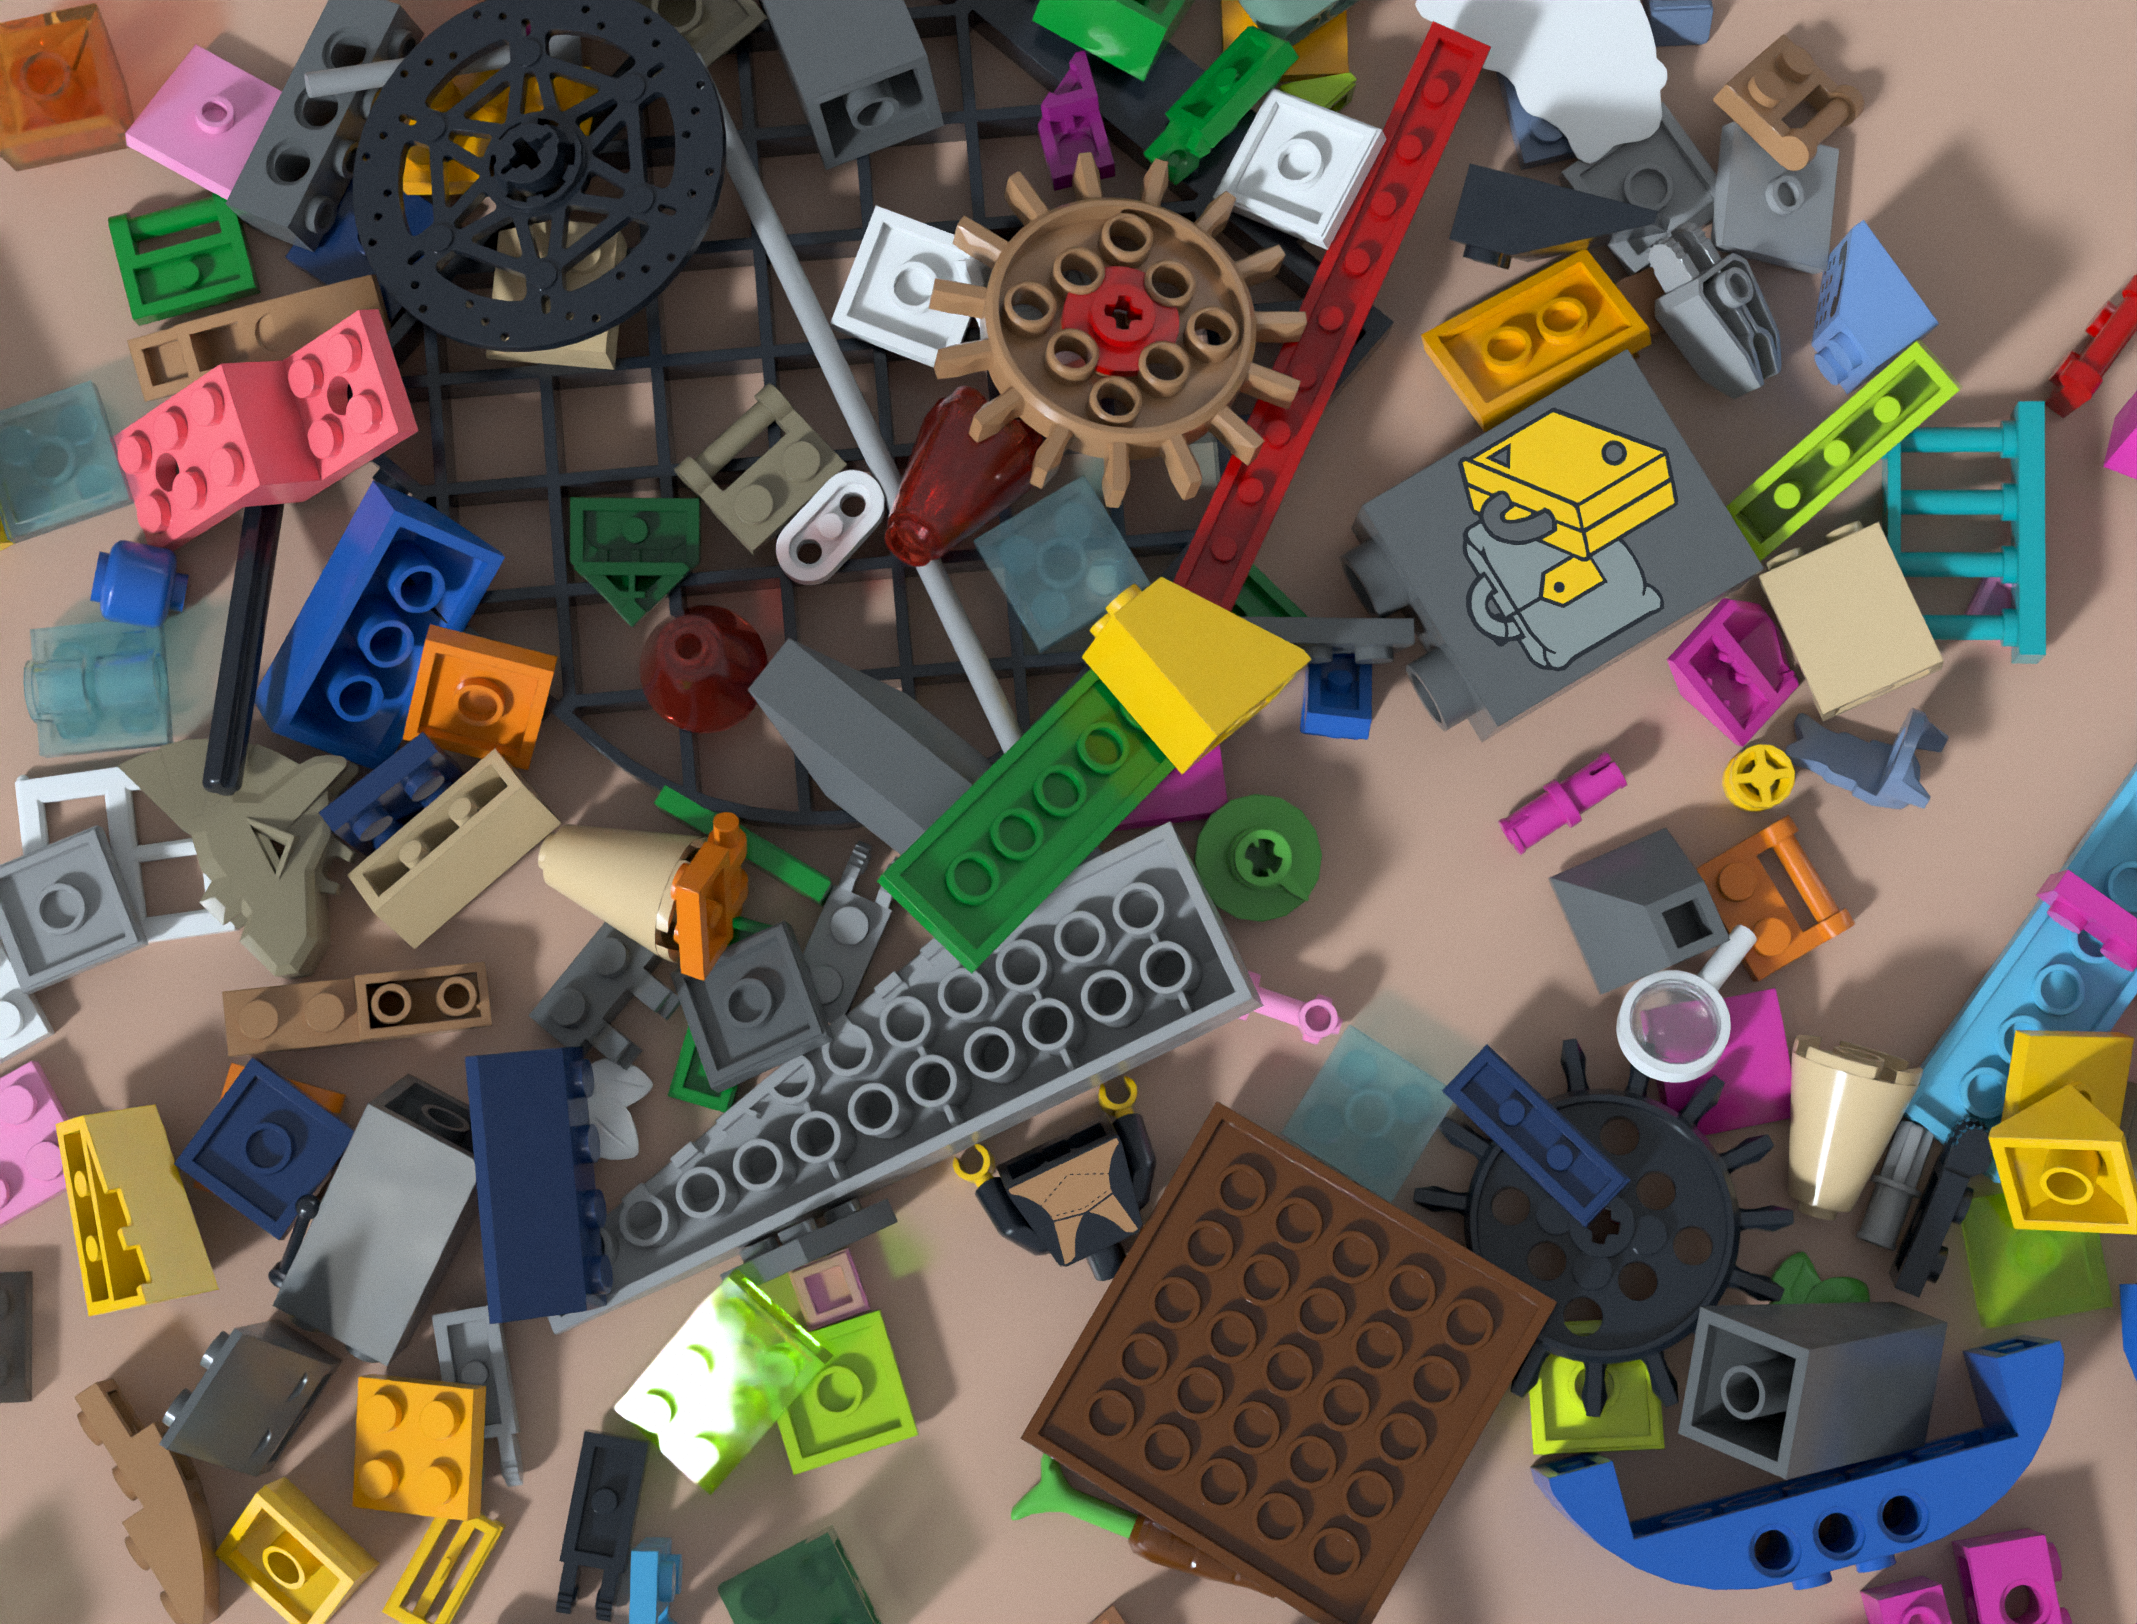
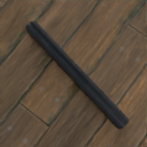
(242, 649)

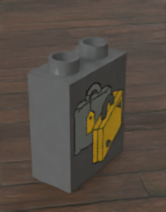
(1547, 549)

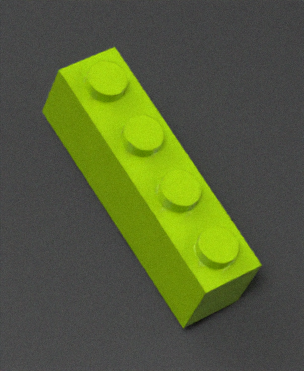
(1842, 448)

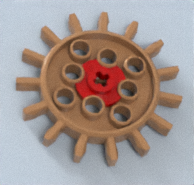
(1084, 319)

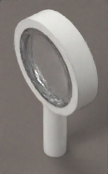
(1678, 1021)

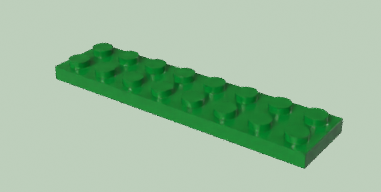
(1039, 811)

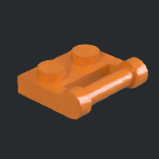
(1750, 899)

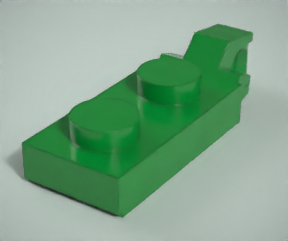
(1220, 100)

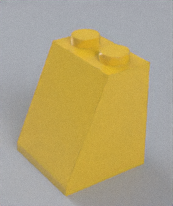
(1188, 667)

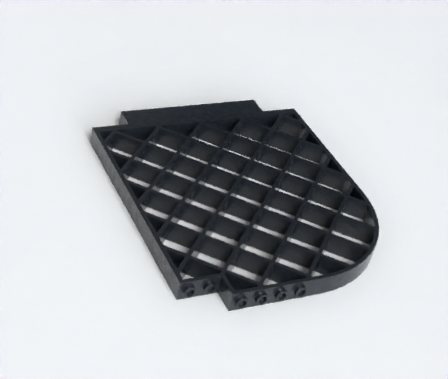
(1132, 120)

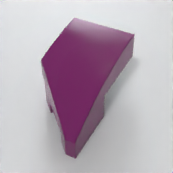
(1074, 125)

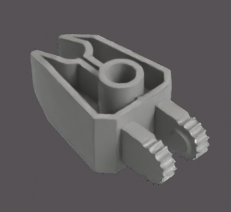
(1714, 312)

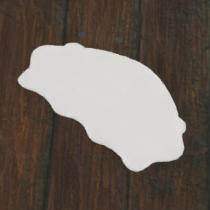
(1571, 62)

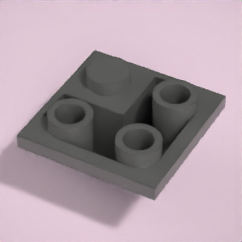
(1638, 910)

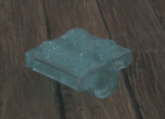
(98, 688)

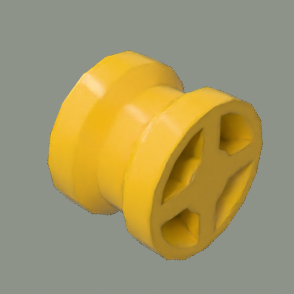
(1771, 776)

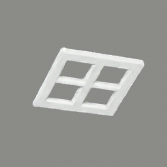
(129, 855)

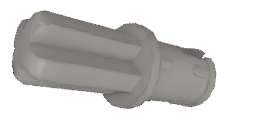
(1896, 1185)

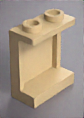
(1850, 619)

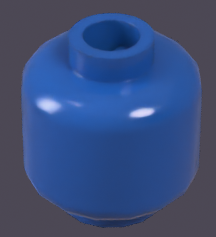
(138, 583)

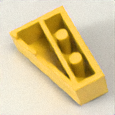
(130, 1212)

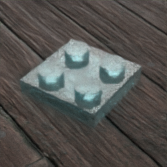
(58, 463)
(1060, 563)
(1368, 1113)

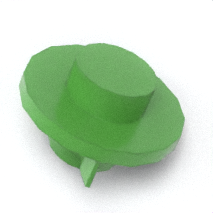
(1258, 857)

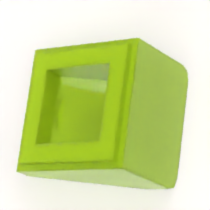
(1329, 92)

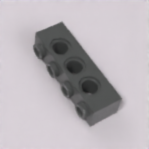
(298, 133)

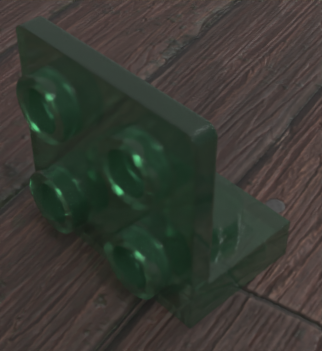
(801, 1586)

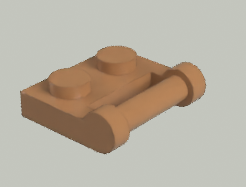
(1774, 88)

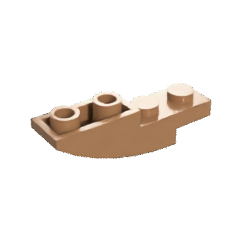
(252, 333)
(356, 1009)
(175, 1526)

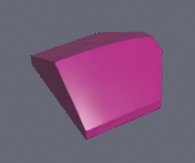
(1734, 669)

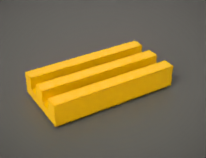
(493, 1530)

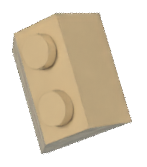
(590, 353)

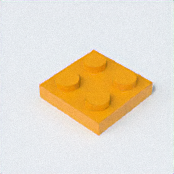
(419, 1446)

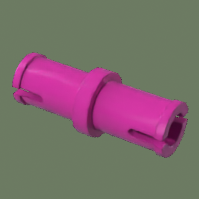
(1562, 803)

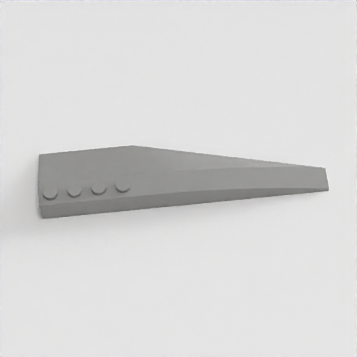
(942, 1059)

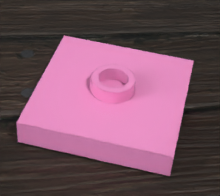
(204, 121)

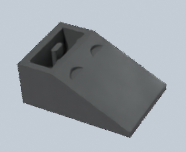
(250, 1397)

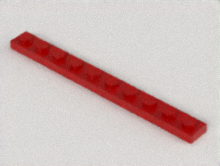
(1335, 313)

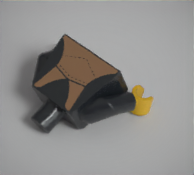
(1075, 1190)

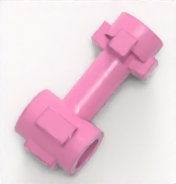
(1314, 1019)

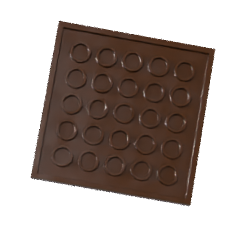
(1288, 1371)

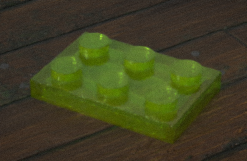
(723, 1381)

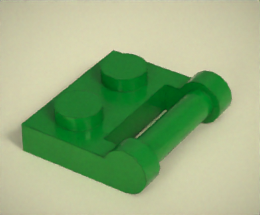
(187, 273)

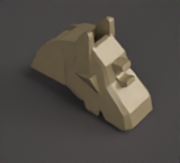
(252, 886)

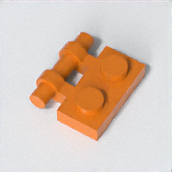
(709, 896)

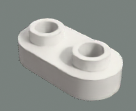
(830, 528)

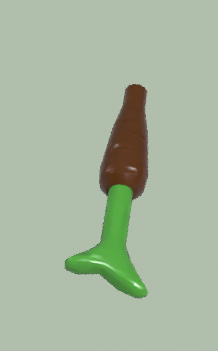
(1144, 1535)

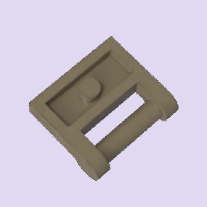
(776, 485)

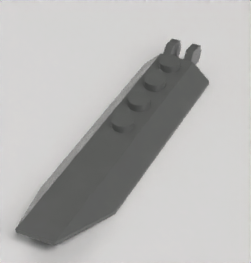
(867, 744)

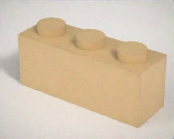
(453, 849)

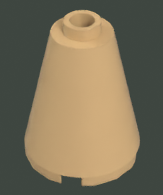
(621, 878)
(1841, 1120)

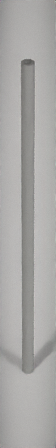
(863, 425)

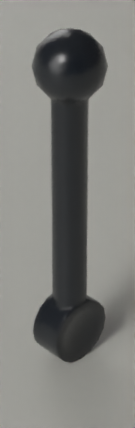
(306, 1209)

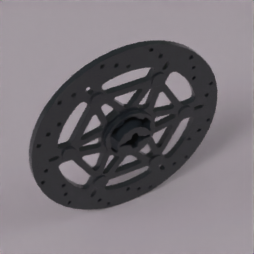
(539, 171)

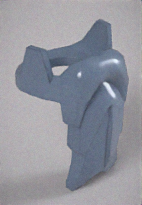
(1874, 770)

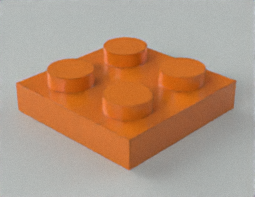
(480, 695)

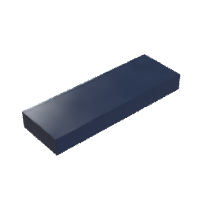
(1536, 1136)

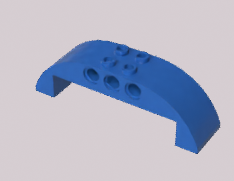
(1930, 1486)

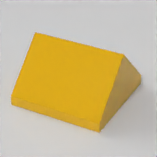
(2065, 1167)
(295, 1555)

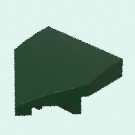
(635, 548)

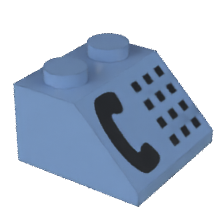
(1865, 312)

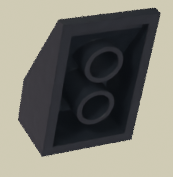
(1535, 220)

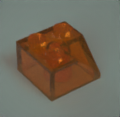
(60, 89)

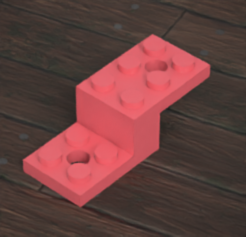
(265, 431)

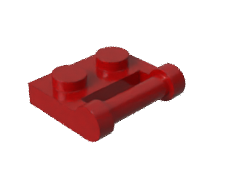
(2081, 375)

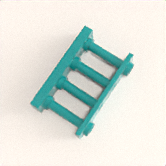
(2020, 502)

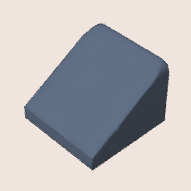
(1679, 21)

